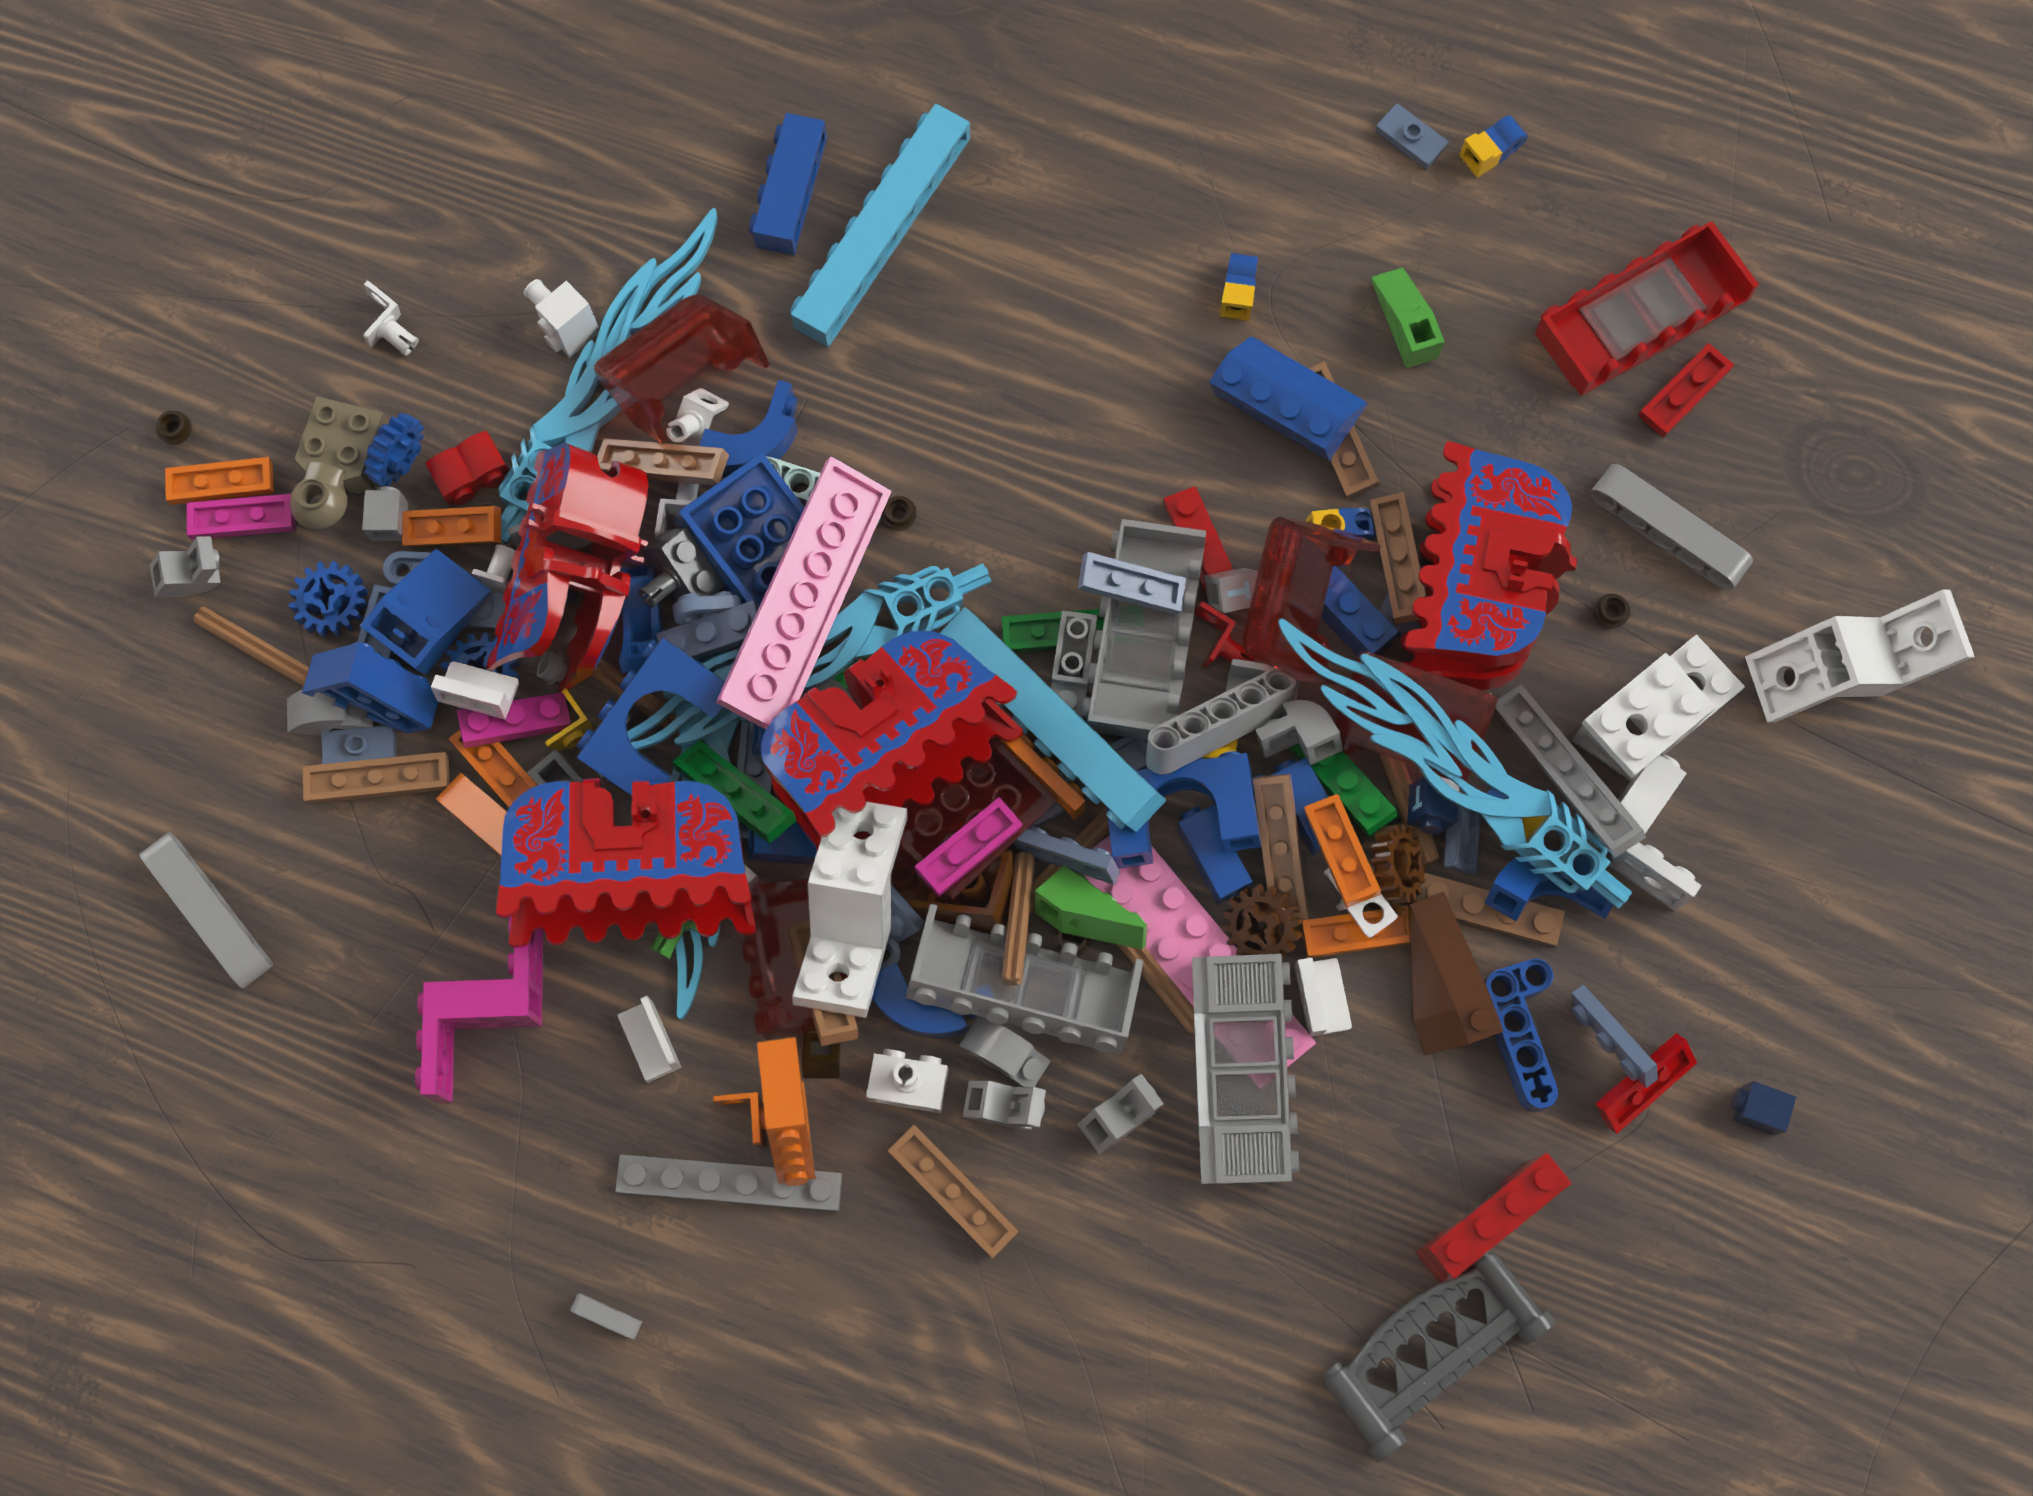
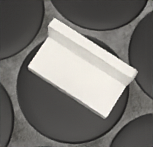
(476, 689)
(1322, 996)
(649, 1040)

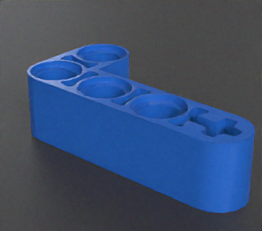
(1527, 1037)

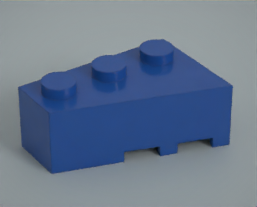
(374, 684)

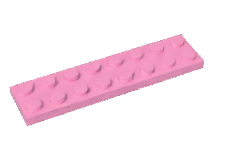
(804, 594)
(1178, 927)

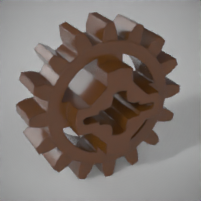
(1398, 863)
(1256, 911)

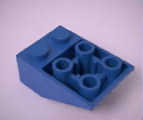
(426, 611)

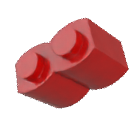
(468, 468)

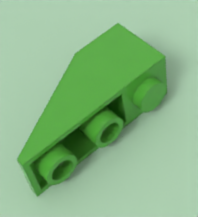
(1408, 318)
(1085, 911)

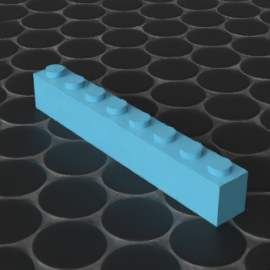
(880, 225)
(1060, 728)

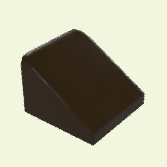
(820, 1060)

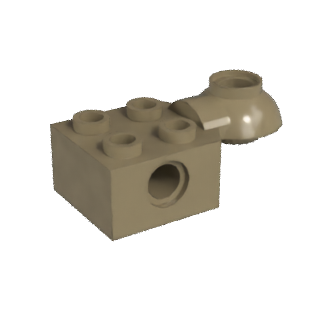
(333, 460)

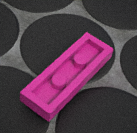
(240, 516)
(525, 719)
(968, 847)

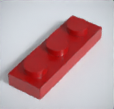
(1686, 390)
(1188, 511)
(1632, 1098)

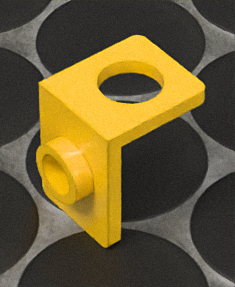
(571, 735)

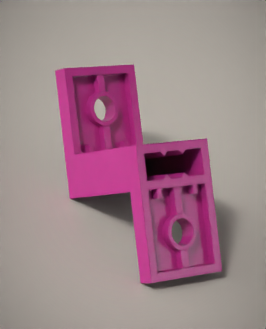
(475, 1006)

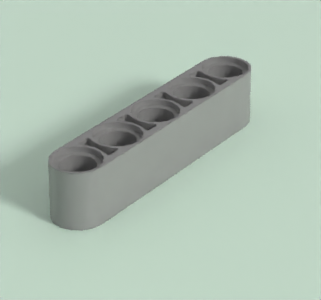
(1671, 527)
(1218, 721)
(206, 910)

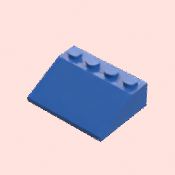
(744, 526)

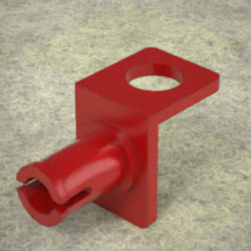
(1224, 645)

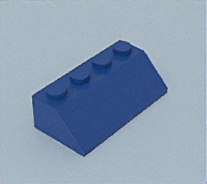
(1287, 396)

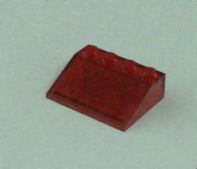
(961, 802)

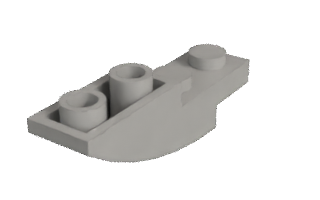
(1073, 658)

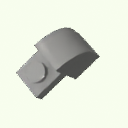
(186, 571)
(318, 714)
(1304, 725)
(1005, 1052)
(1004, 1104)
(1120, 1114)

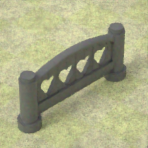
(1379, 1411)

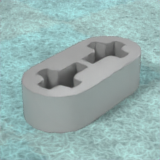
(606, 1316)

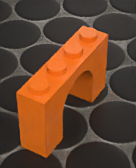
(786, 1111)

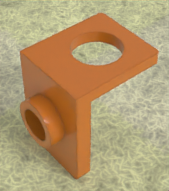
(757, 1112)

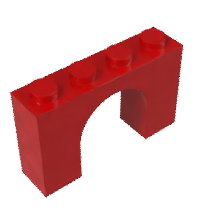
(1495, 1219)

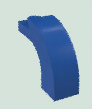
(771, 436)
(639, 620)
(1519, 886)
(910, 1015)

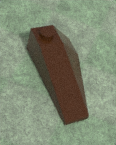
(983, 900)
(1448, 990)

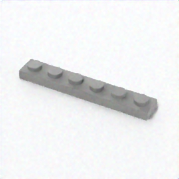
(1569, 771)
(724, 1183)

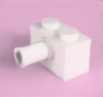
(563, 316)
(907, 1081)

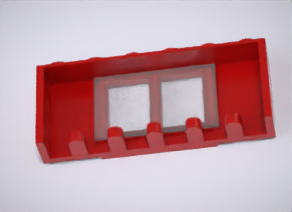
(1645, 307)

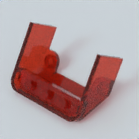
(671, 354)
(1293, 588)

